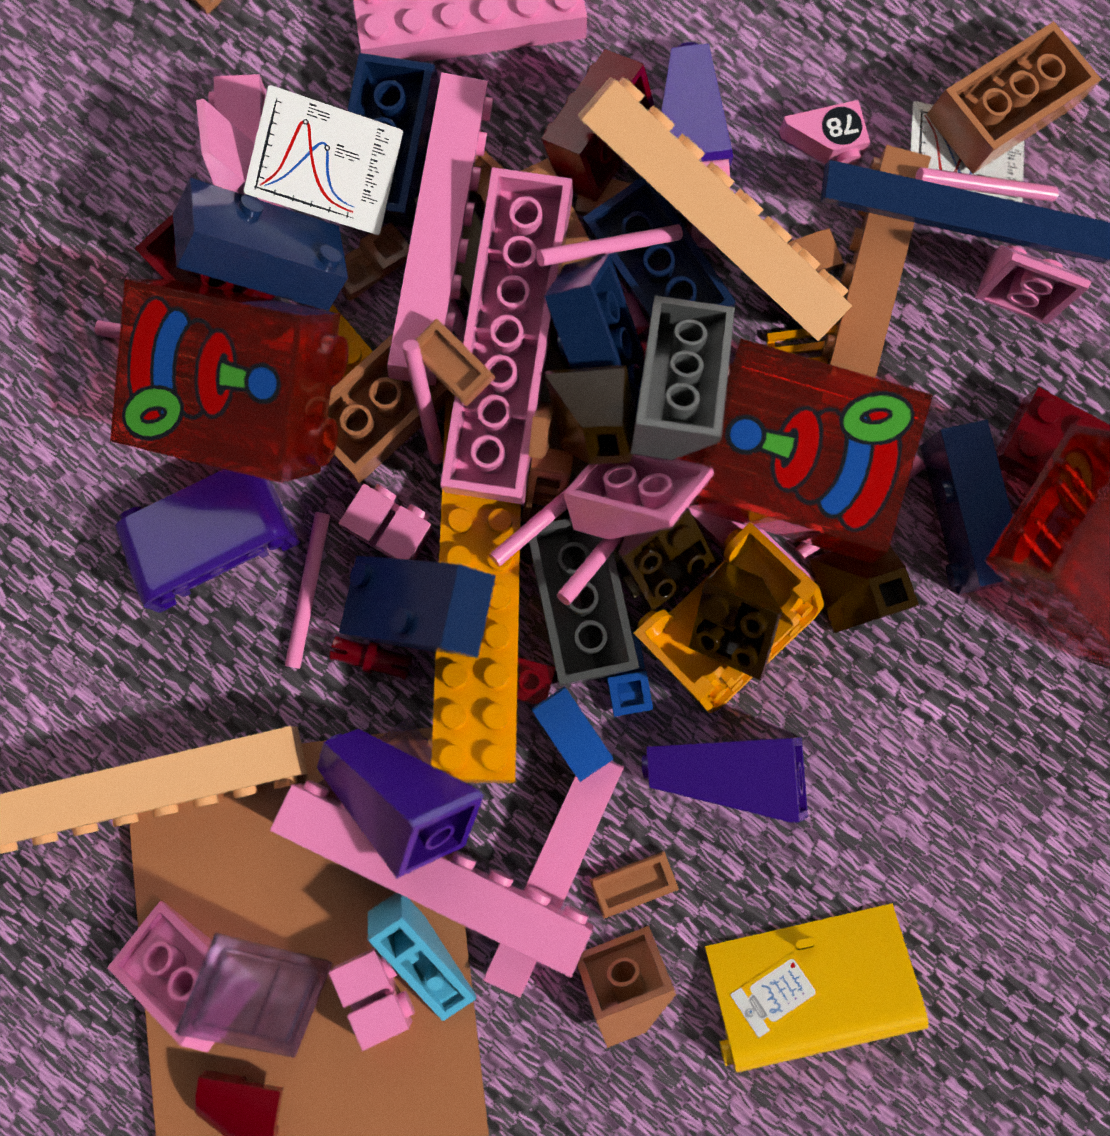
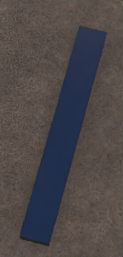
(965, 211)

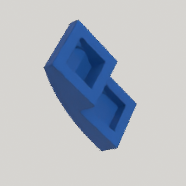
(630, 689)
(572, 734)

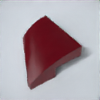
(237, 1105)

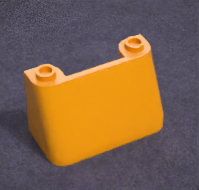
(670, 633)

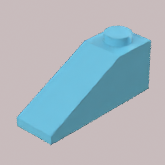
(418, 955)

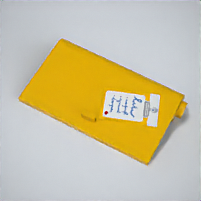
(815, 999)

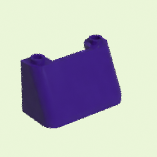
(201, 534)

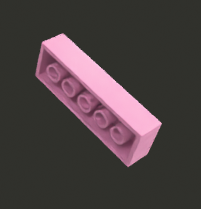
(464, 27)

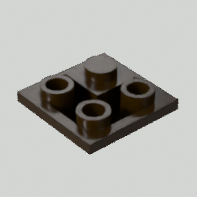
(593, 412)
(667, 559)
(860, 590)
(736, 620)

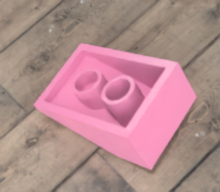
(224, 149)
(1029, 284)
(633, 495)
(162, 967)

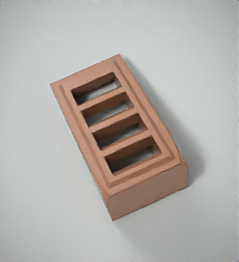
(554, 467)

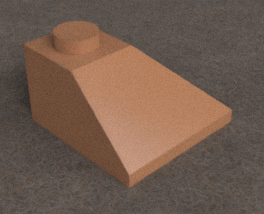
(626, 985)

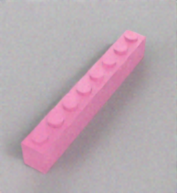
(441, 214)
(446, 885)

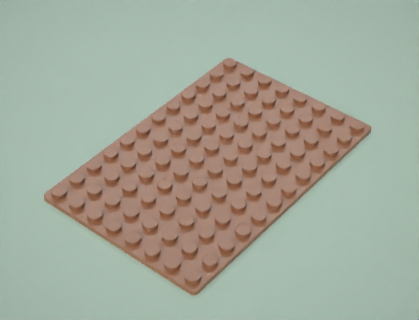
(246, 882)

